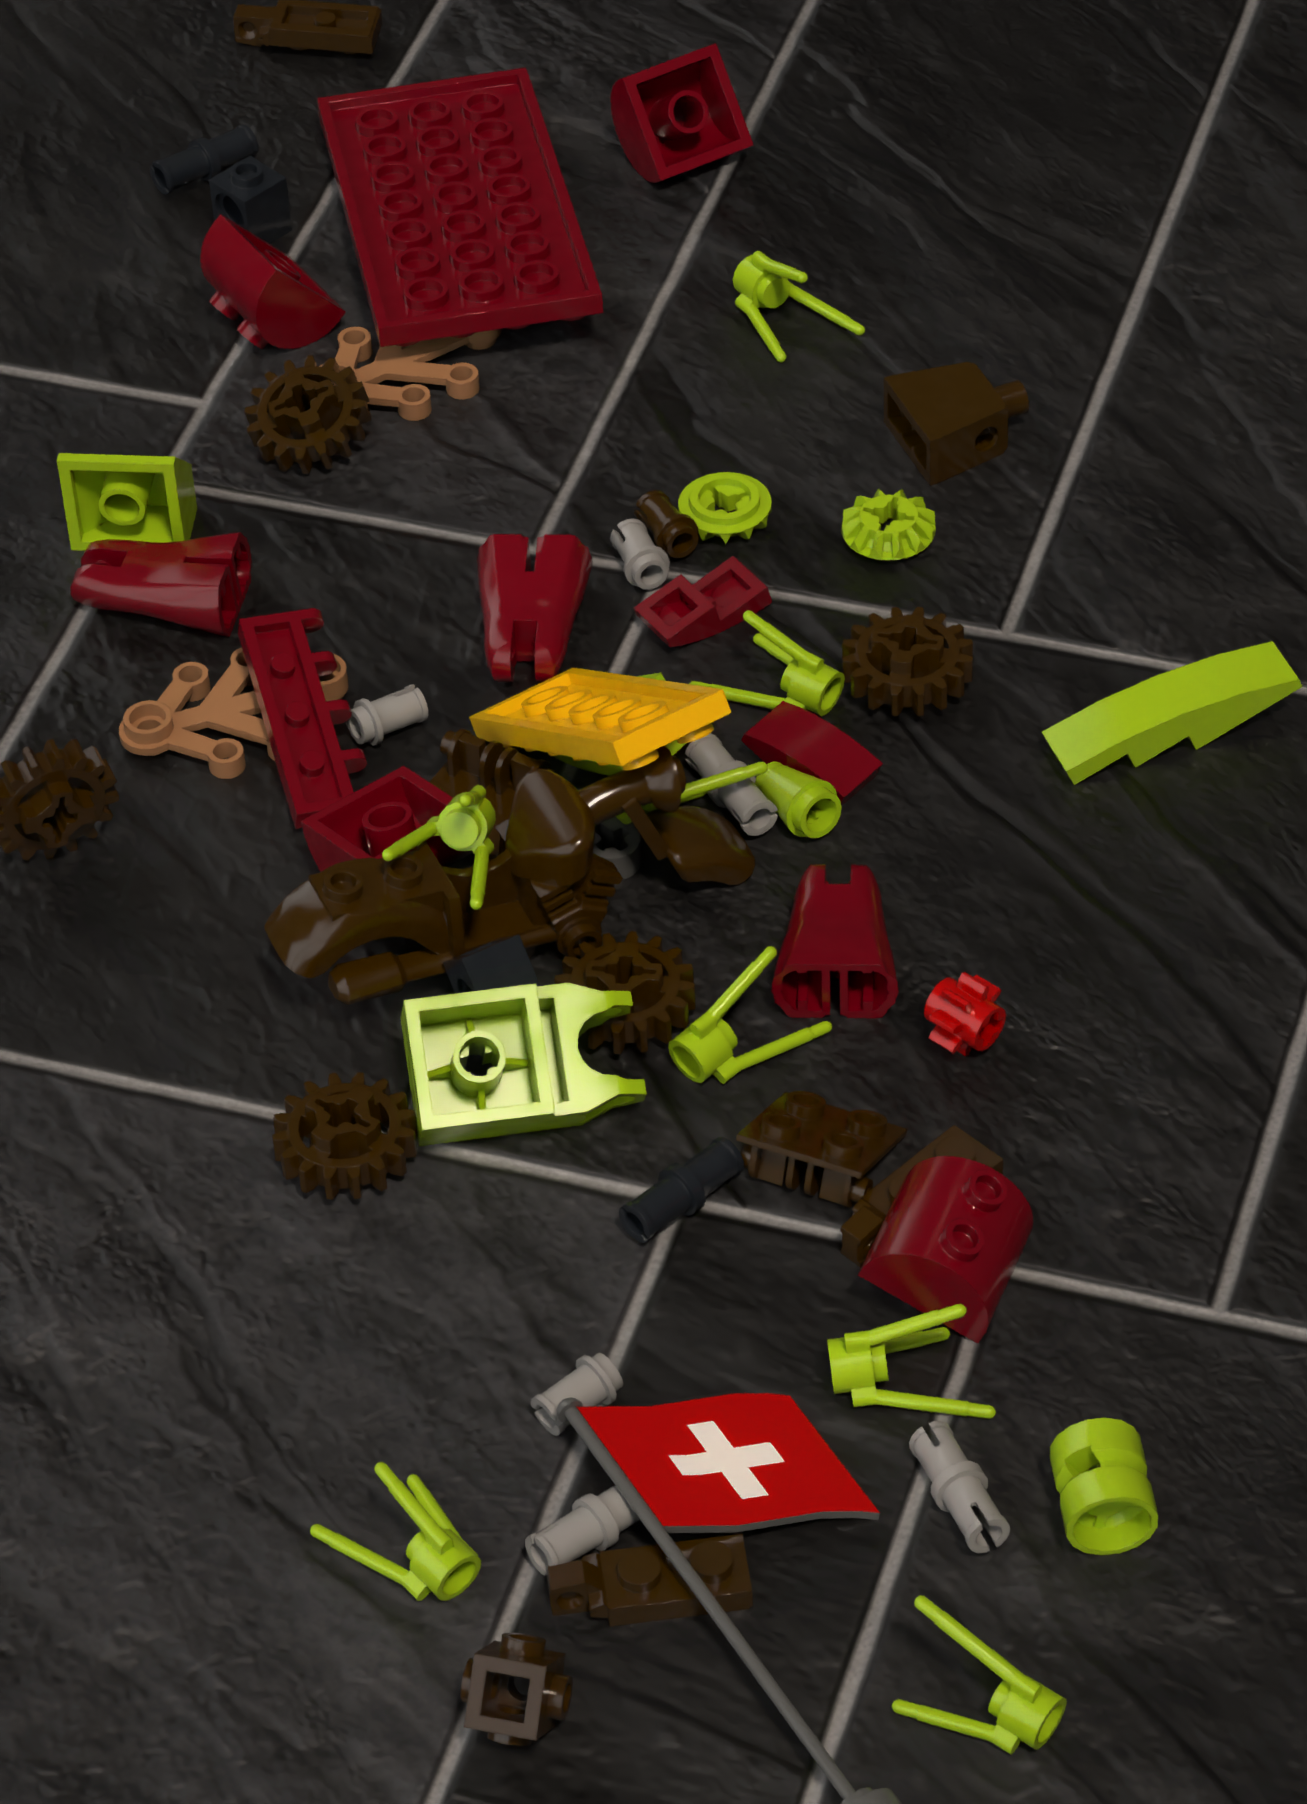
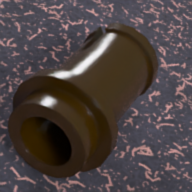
(671, 530)

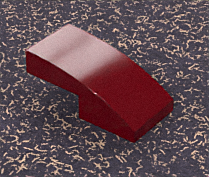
(713, 604)
(814, 748)

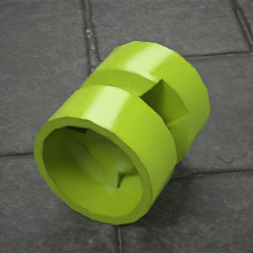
(1103, 1486)

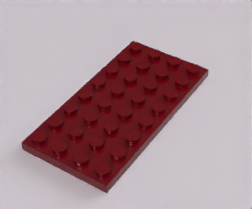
(457, 208)

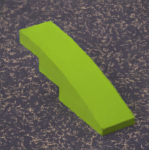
(1181, 703)

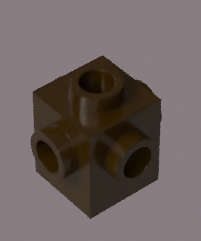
(495, 1702)

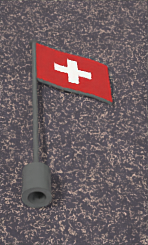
(722, 1470)

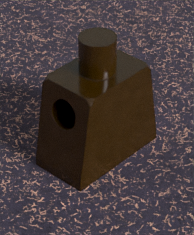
(950, 417)

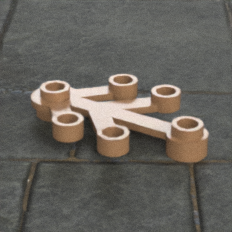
(409, 366)
(161, 726)

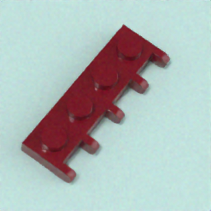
(296, 710)

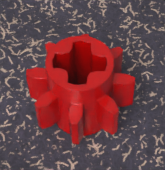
(964, 1014)

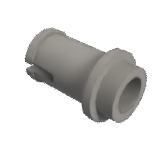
(643, 561)
(386, 715)
(590, 1383)

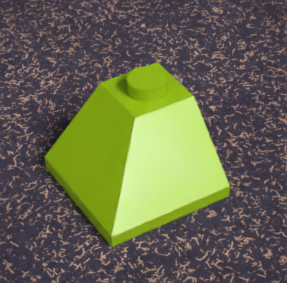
(126, 498)

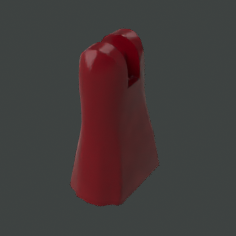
(179, 581)
(530, 611)
(836, 935)

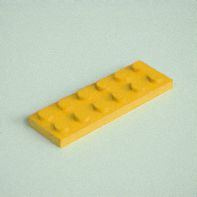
(602, 717)

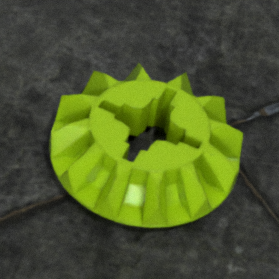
(732, 492)
(901, 539)

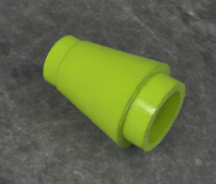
(803, 801)

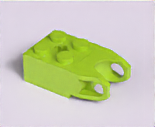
(534, 1055)

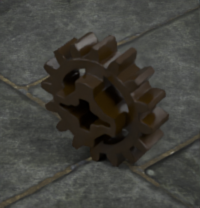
(308, 414)
(907, 661)
(54, 798)
(658, 984)
(345, 1135)

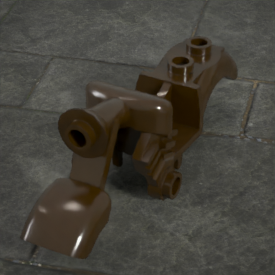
(538, 886)

